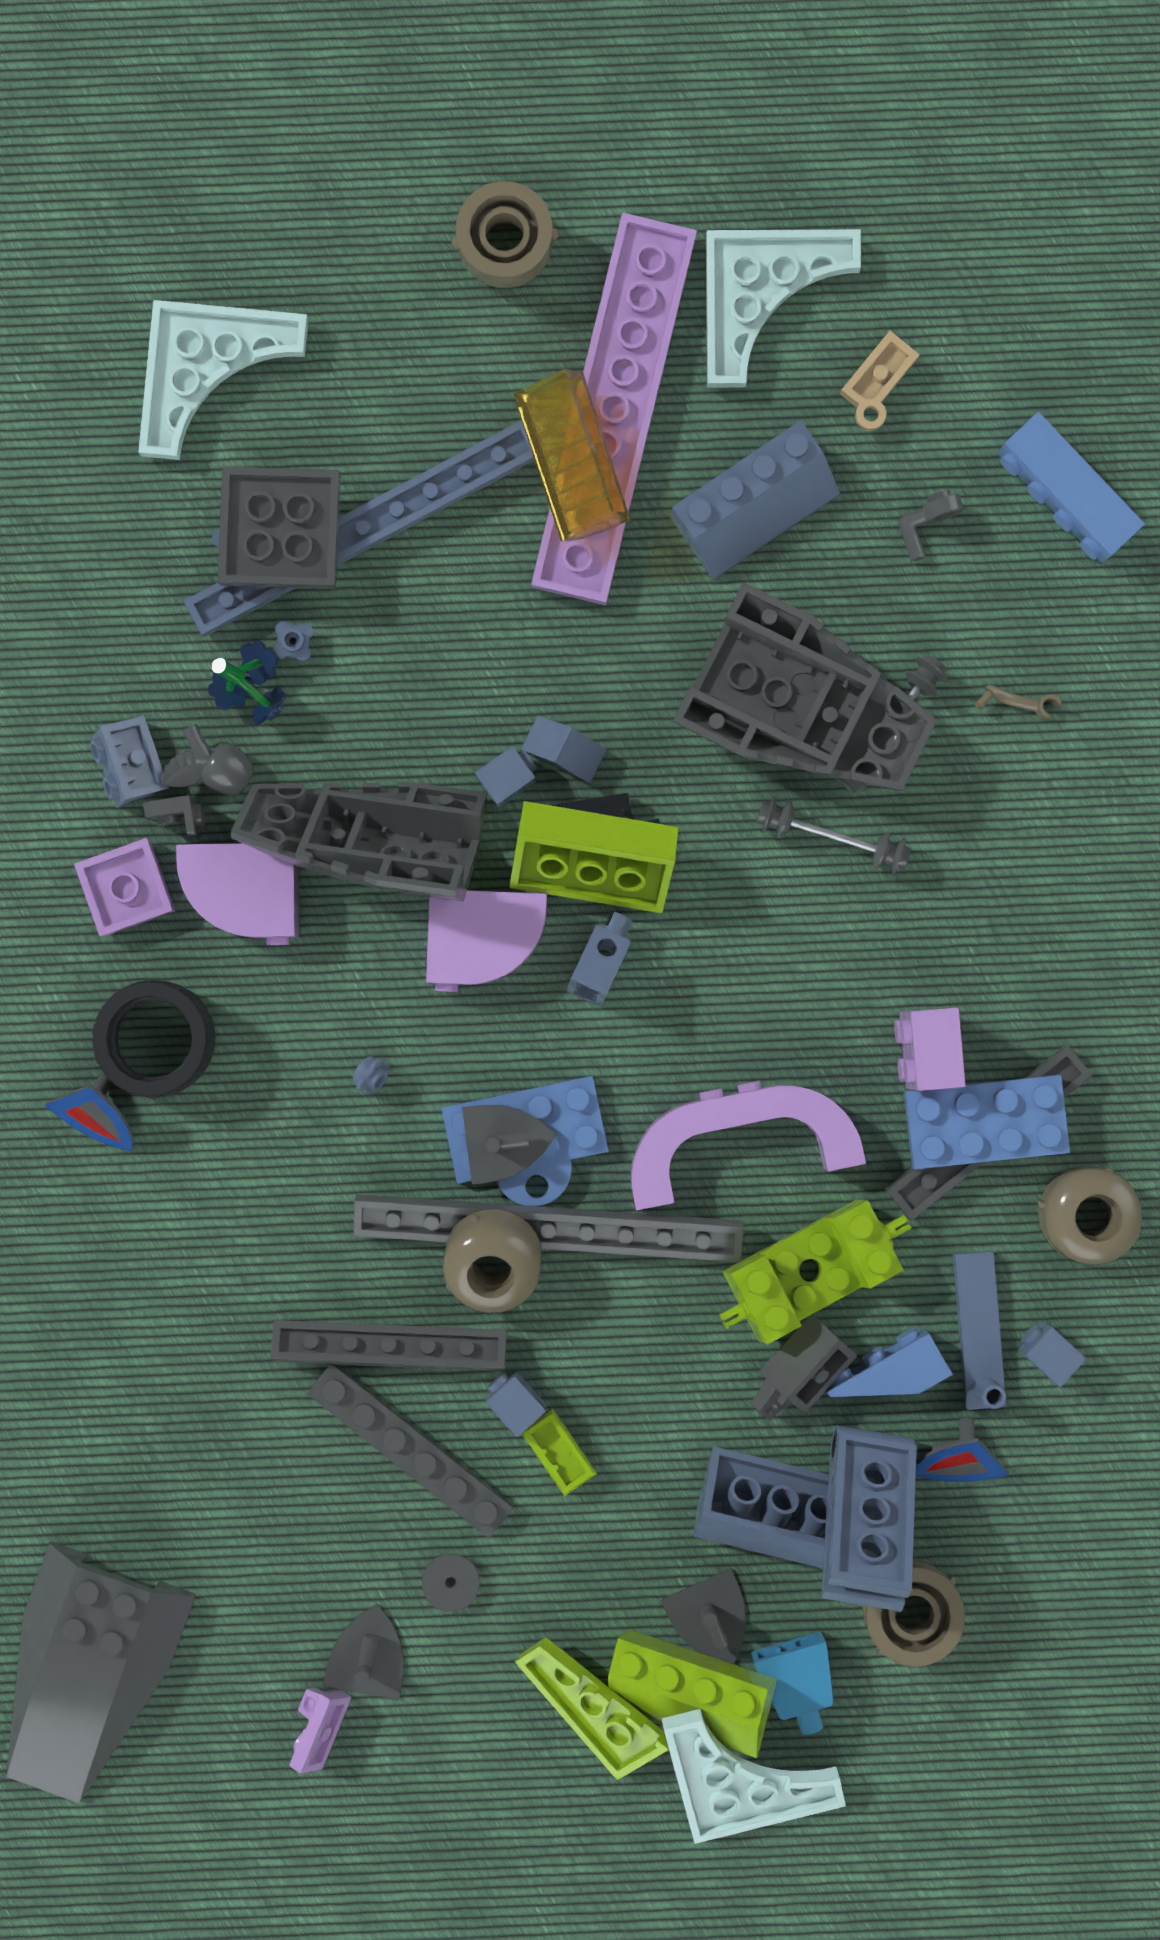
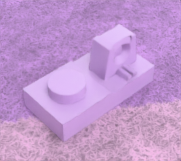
(325, 1716)

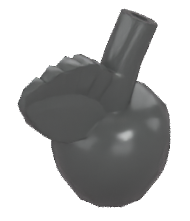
(221, 770)

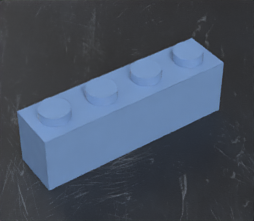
(1069, 488)

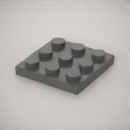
(279, 527)

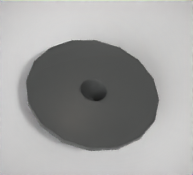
(450, 1582)

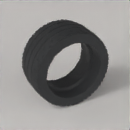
(107, 1048)

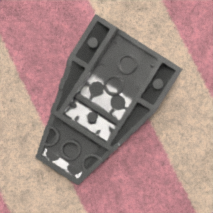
(802, 698)
(385, 838)
(86, 1668)

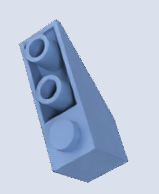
(899, 1370)

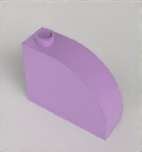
(241, 890)
(482, 936)

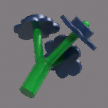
(232, 689)

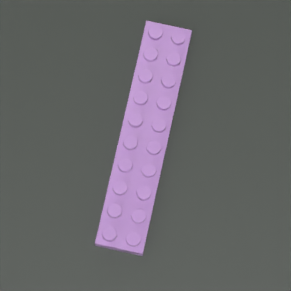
(623, 381)

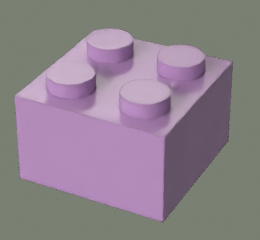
(930, 1049)

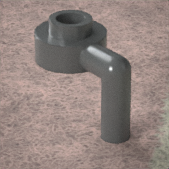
(939, 507)

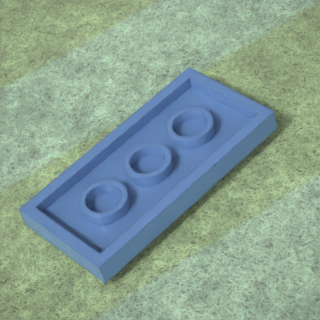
(987, 1122)

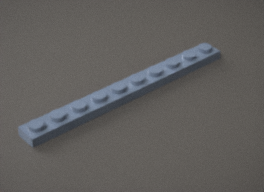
(383, 519)

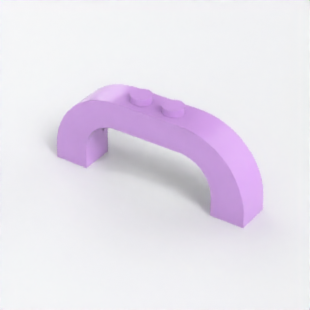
(833, 1129)

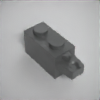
(802, 1369)

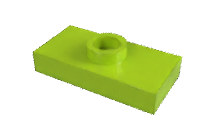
(559, 1452)

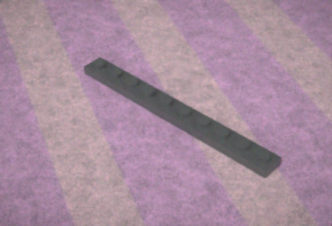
(558, 1227)

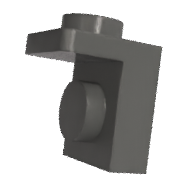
(170, 810)

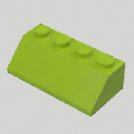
(594, 857)
(673, 1680)

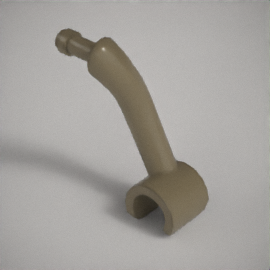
(1018, 701)

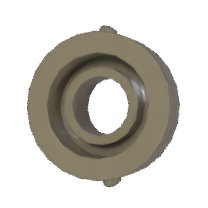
(496, 206)
(1059, 1209)
(497, 1235)
(930, 1638)

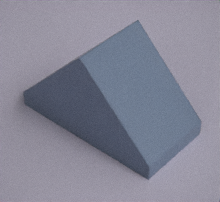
(564, 749)

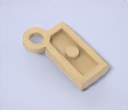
(878, 378)

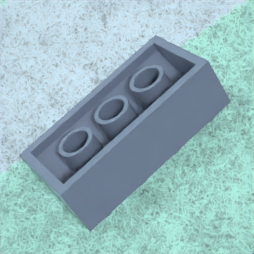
(755, 500)
(763, 1507)

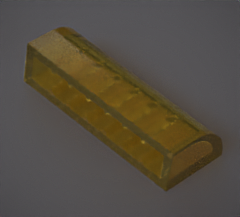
(571, 456)

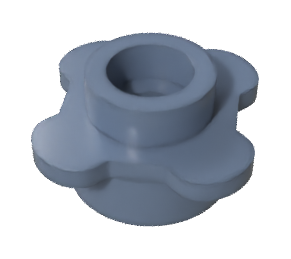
(301, 648)
(371, 1074)

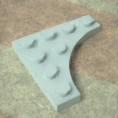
(752, 276)
(196, 351)
(733, 1794)

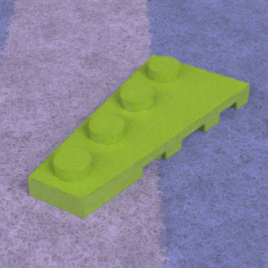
(599, 1716)

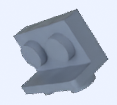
(128, 761)

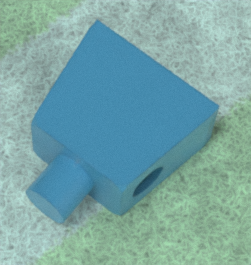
(801, 1678)

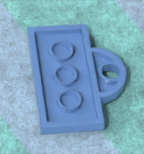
(566, 1108)

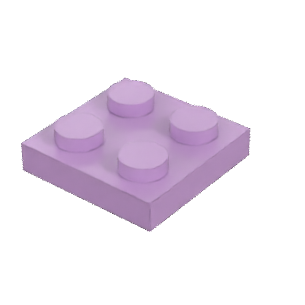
(124, 887)

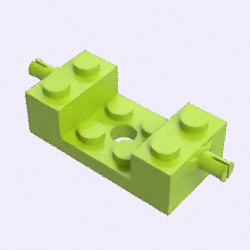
(850, 1254)

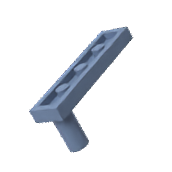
(979, 1330)

